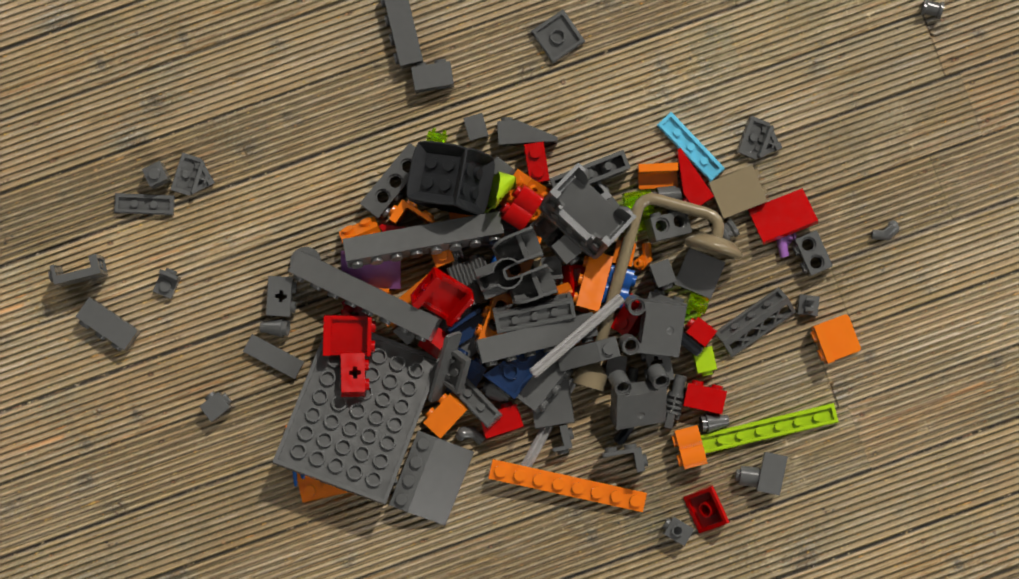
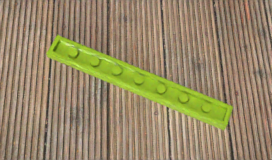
(769, 428)

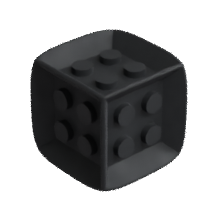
(450, 177)

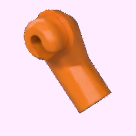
(644, 259)

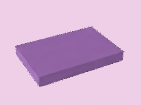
(381, 276)

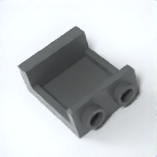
(97, 270)

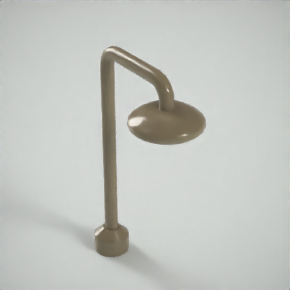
(714, 244)

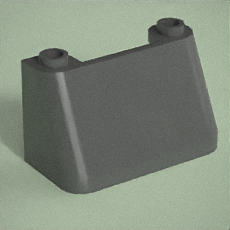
(585, 213)

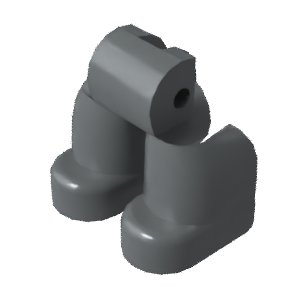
(510, 252)

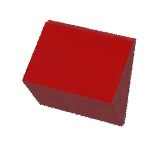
(706, 509)

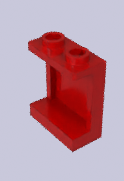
(443, 296)
(348, 335)

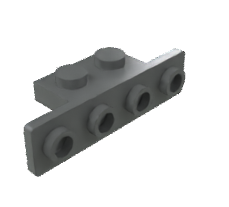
(451, 368)

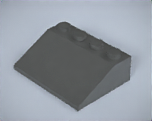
(431, 478)

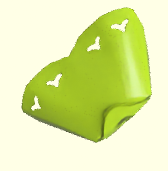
(501, 185)

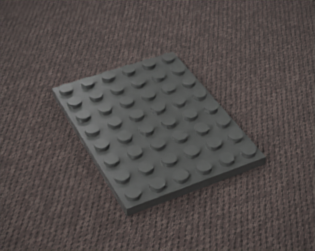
(358, 439)

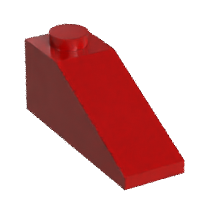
(692, 185)

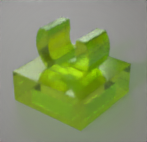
(437, 137)
(697, 303)

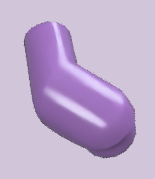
(783, 245)

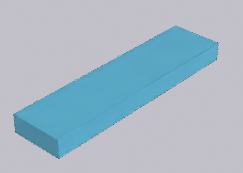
(691, 146)

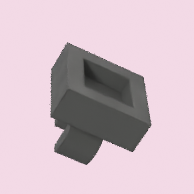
(808, 305)

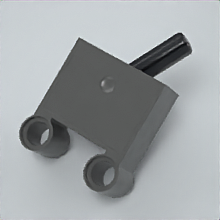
(659, 328)
(637, 402)

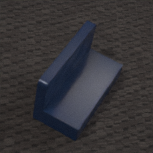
(467, 325)

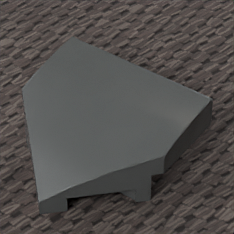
(758, 139)
(191, 175)

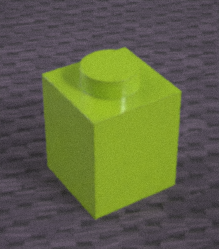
(705, 361)

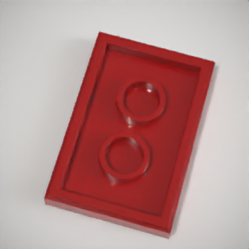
(783, 216)

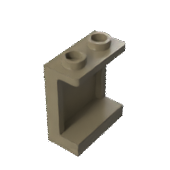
(738, 192)

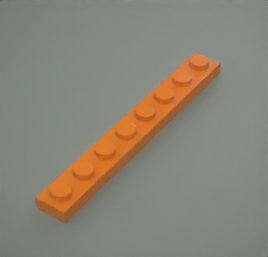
(567, 485)

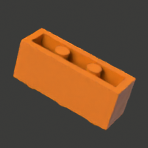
(592, 283)

